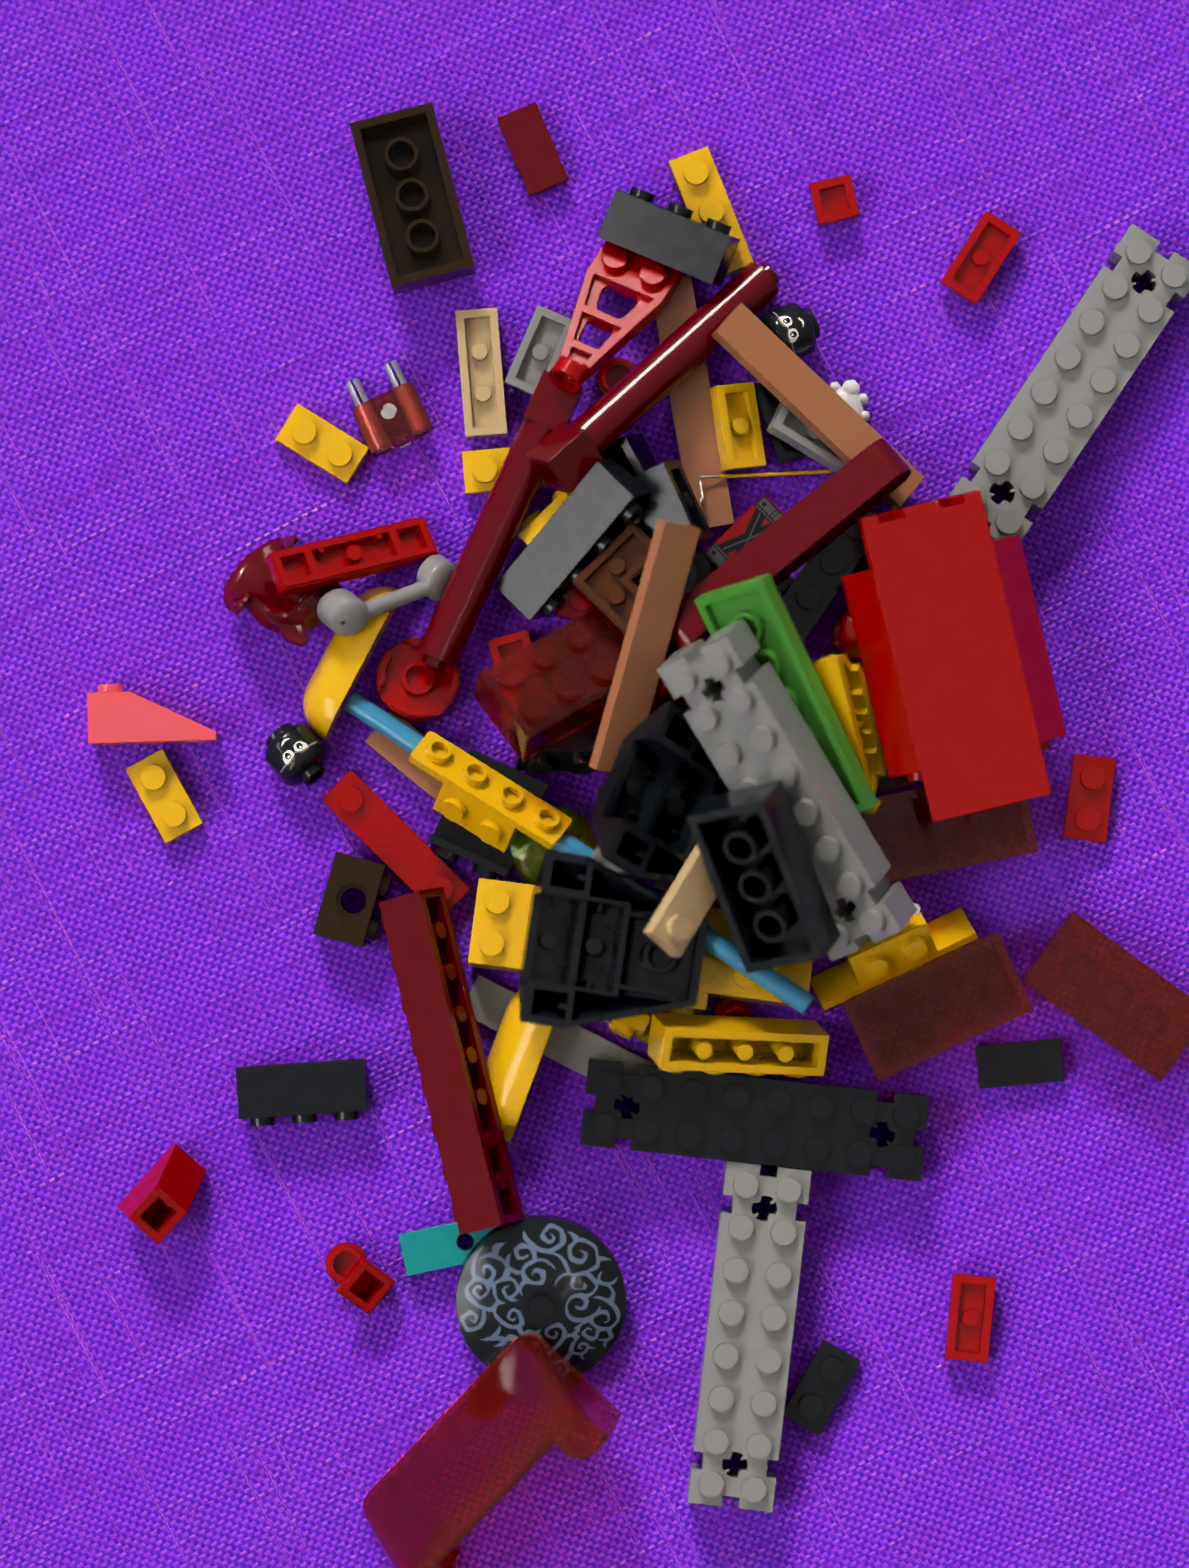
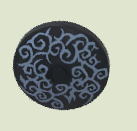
(542, 1281)

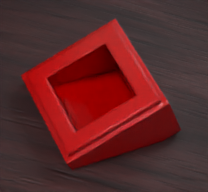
(366, 1285)

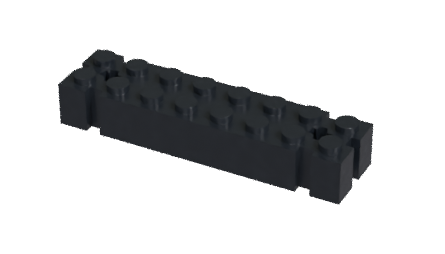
(755, 1120)

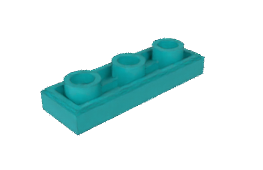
(435, 1247)

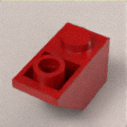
(164, 1193)

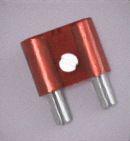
(392, 417)

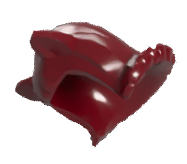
(254, 589)

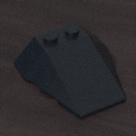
(650, 794)
(590, 951)

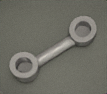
(349, 615)

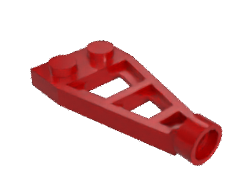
(630, 276)

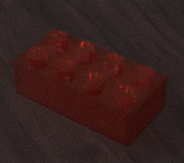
(552, 684)
(922, 847)
(1111, 995)
(936, 1006)

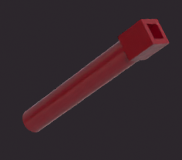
(575, 448)
(494, 529)

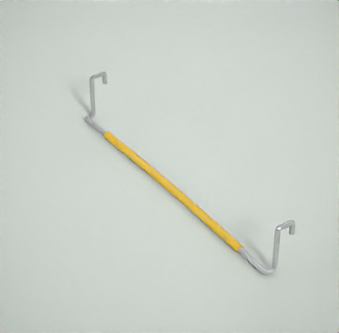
(748, 475)

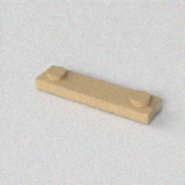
(682, 907)

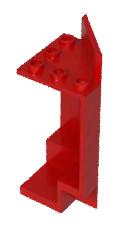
(954, 655)

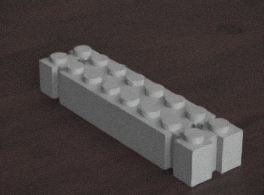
(1076, 382)
(761, 738)
(748, 1336)

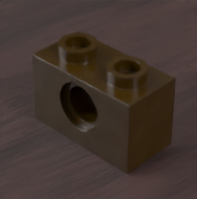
(346, 874)

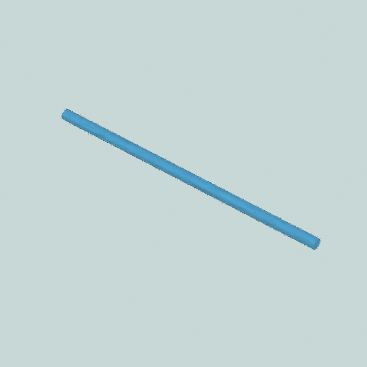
(715, 942)

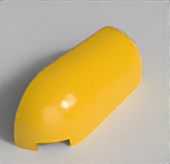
(341, 669)
(851, 700)
(514, 1063)

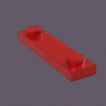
(351, 556)
(392, 839)

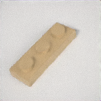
(481, 372)

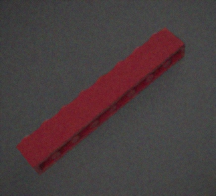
(451, 1060)

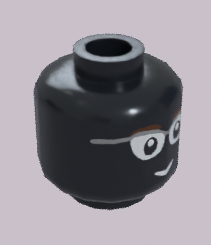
(794, 327)
(296, 754)

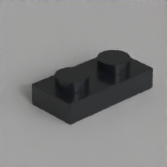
(820, 1387)

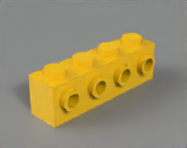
(737, 1045)

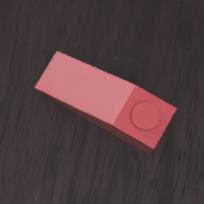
(127, 718)

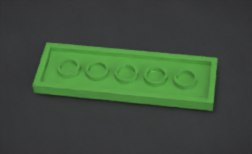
(780, 644)

